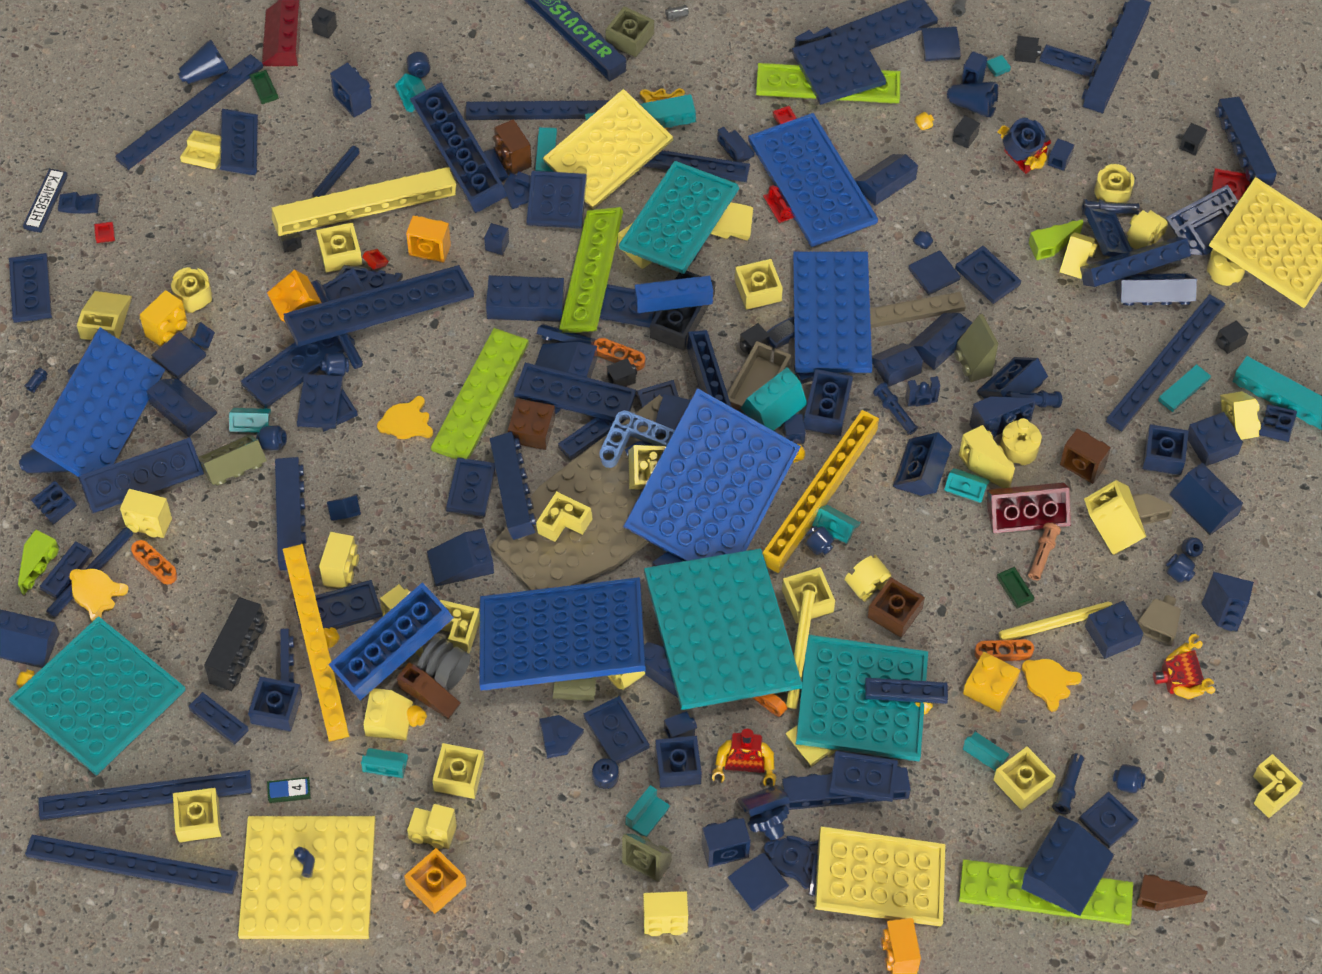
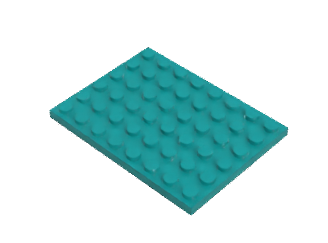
(722, 629)

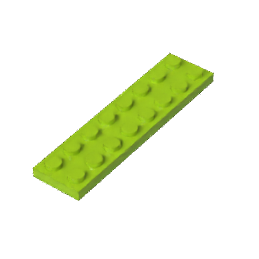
(790, 81)
(591, 270)
(480, 395)
(1001, 887)

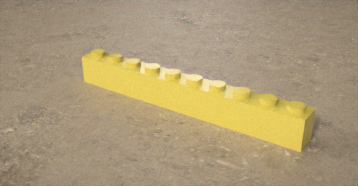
(363, 201)

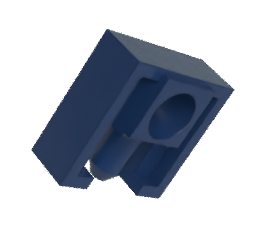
(922, 394)
(1281, 431)
(62, 506)

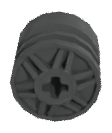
(444, 662)

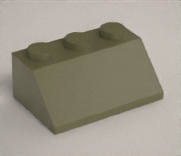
(232, 459)

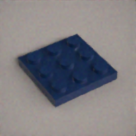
(556, 199)

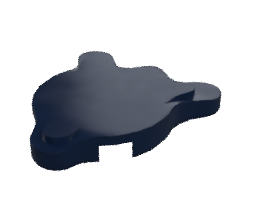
(792, 857)

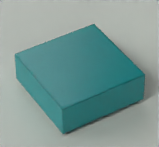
(998, 65)

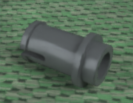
(959, 7)
(676, 12)

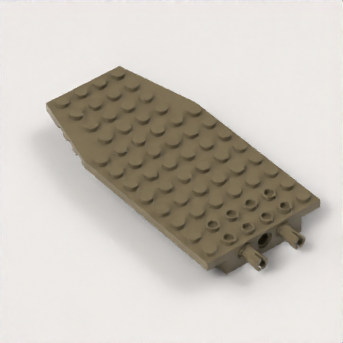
(604, 544)

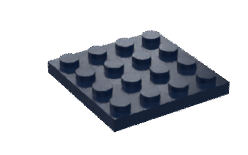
(838, 66)

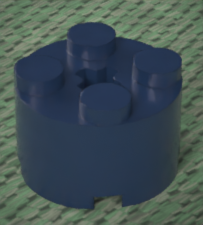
(1024, 138)

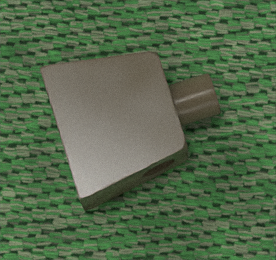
(1161, 620)

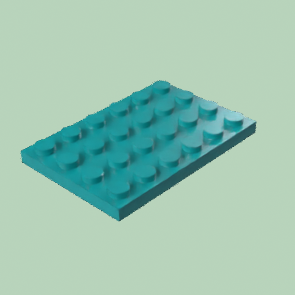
(679, 217)

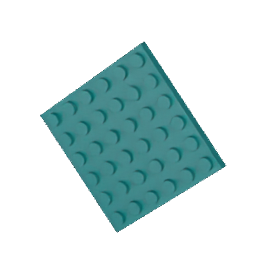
(97, 695)
(835, 706)

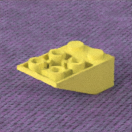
(103, 311)
(986, 457)
(1115, 516)

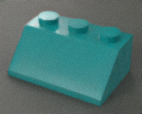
(776, 400)

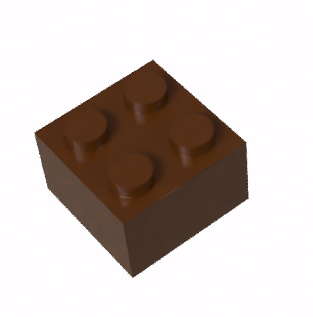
(512, 147)
(532, 423)
(1085, 456)
(896, 607)

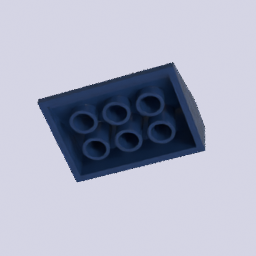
(1067, 866)

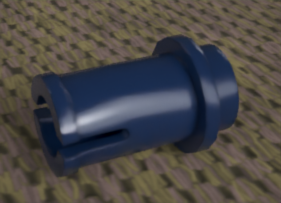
(36, 379)

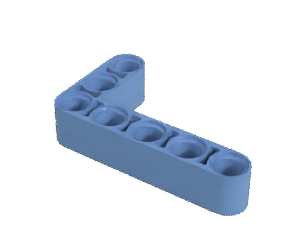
(628, 430)

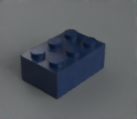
(828, 402)

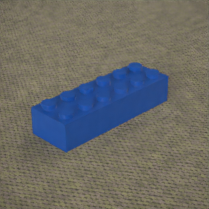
(391, 641)

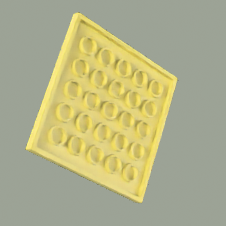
(1274, 242)
(330, 903)

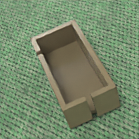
(756, 373)

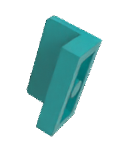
(407, 88)
(248, 419)
(966, 485)
(837, 523)
(985, 751)
(384, 762)
(646, 812)

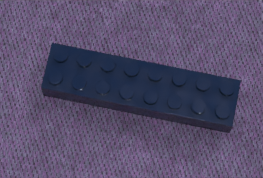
(458, 147)

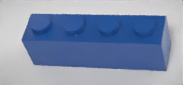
(673, 294)

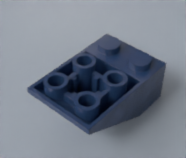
(998, 412)

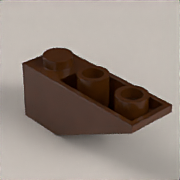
(427, 690)
(1164, 894)

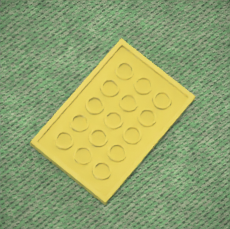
(610, 147)
(880, 876)

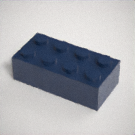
(525, 298)

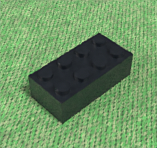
(674, 324)
(235, 644)

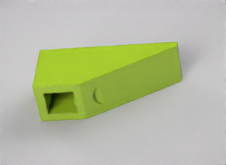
(1051, 240)
(36, 555)

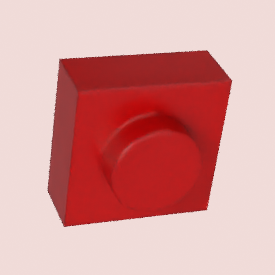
(784, 115)
(104, 232)
(375, 259)

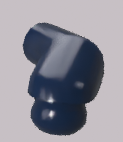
(306, 860)

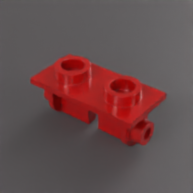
(778, 205)

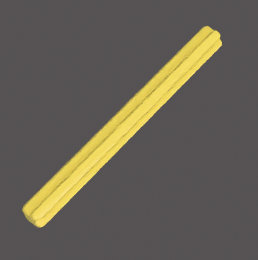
(1050, 623)
(801, 643)

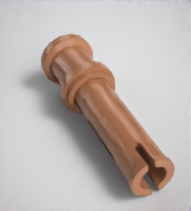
(1046, 543)

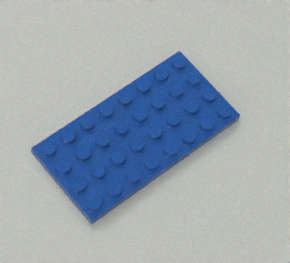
(812, 179)
(832, 312)
(98, 406)

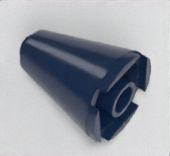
(203, 64)
(975, 97)
(37, 463)

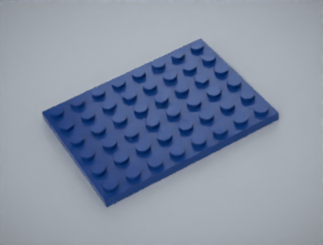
(711, 482)
(561, 634)

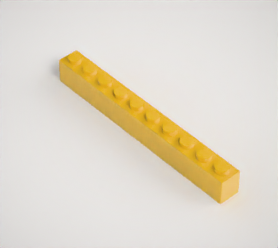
(820, 491)
(315, 643)

